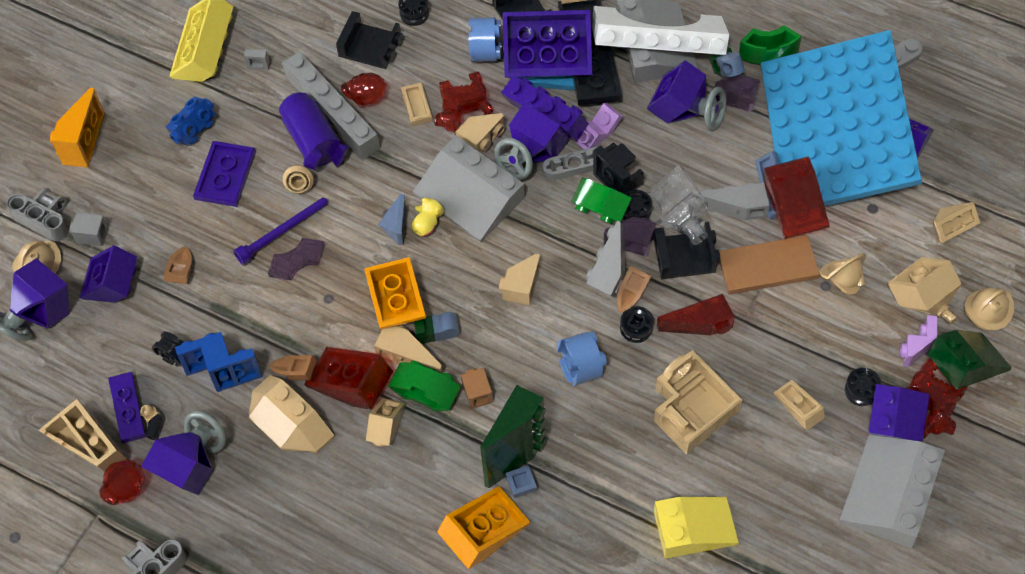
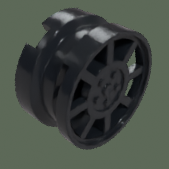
(413, 11)
(639, 206)
(636, 324)
(166, 348)
(861, 386)

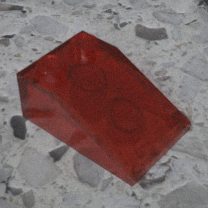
(796, 197)
(350, 376)

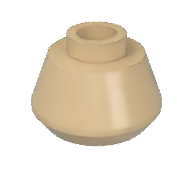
(298, 179)

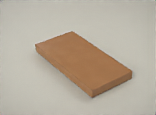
(768, 264)

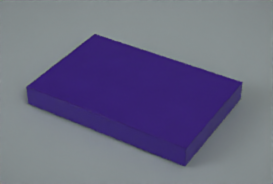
(224, 173)

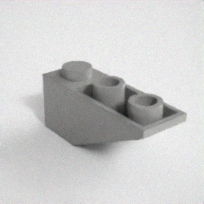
(741, 202)
(610, 266)

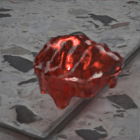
(365, 89)
(122, 482)

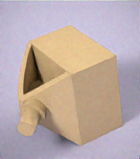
(927, 287)

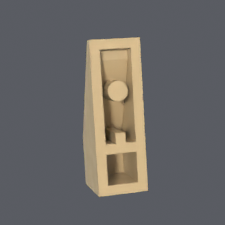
(399, 345)

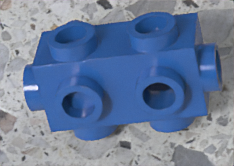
(191, 120)

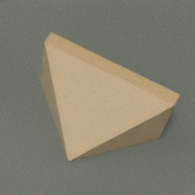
(955, 220)

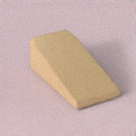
(800, 404)

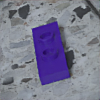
(127, 407)

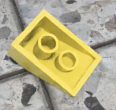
(694, 525)

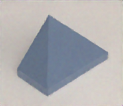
(394, 220)

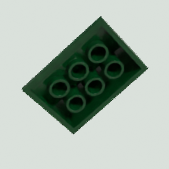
(514, 435)

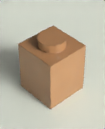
(476, 388)

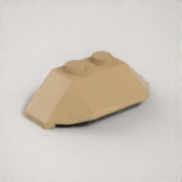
(287, 417)

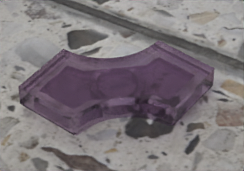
(287, 264)

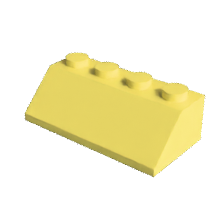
(202, 40)

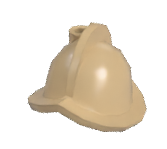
(44, 251)
(846, 273)
(989, 308)

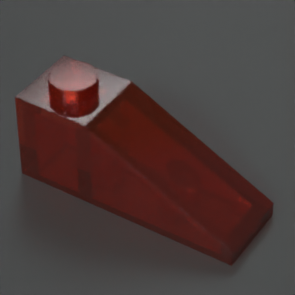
(701, 318)

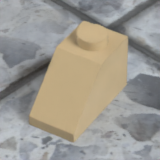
(520, 280)
(384, 422)

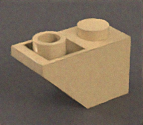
(481, 130)

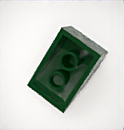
(967, 358)

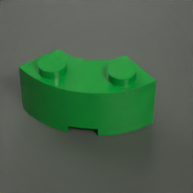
(769, 45)
(600, 200)
(424, 385)

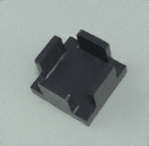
(610, 167)

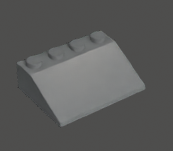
(653, 63)
(470, 188)
(892, 488)

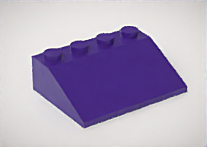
(547, 43)

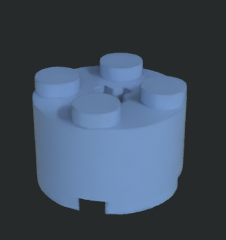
(483, 39)
(581, 358)

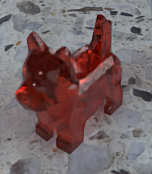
(460, 101)
(941, 401)

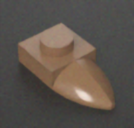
(179, 266)
(631, 288)
(294, 366)

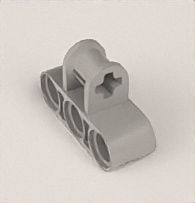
(44, 206)
(144, 561)

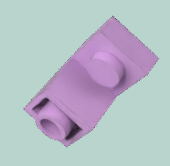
(600, 127)
(917, 346)

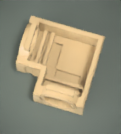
(694, 402)

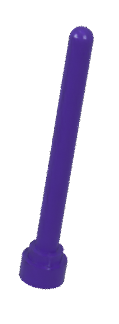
(245, 253)

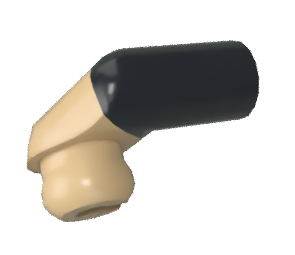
(153, 419)

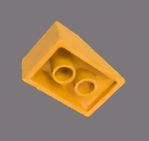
(78, 130)
(394, 293)
(482, 526)

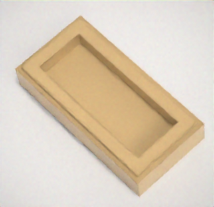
(416, 104)

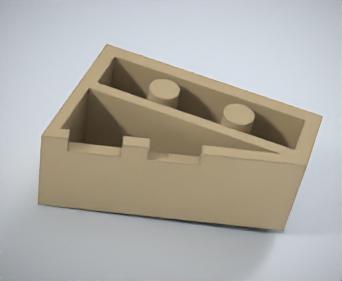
(83, 435)

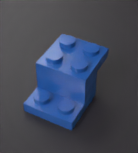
(213, 355)

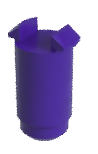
(311, 131)

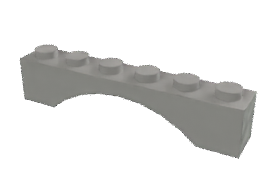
(351, 125)

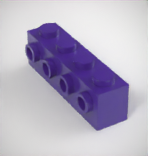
(521, 91)

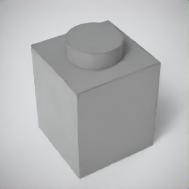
(88, 229)

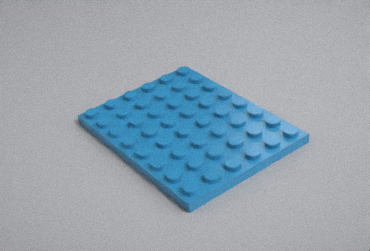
(845, 114)

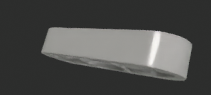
(566, 158)

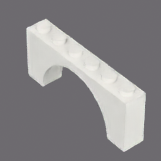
(614, 29)

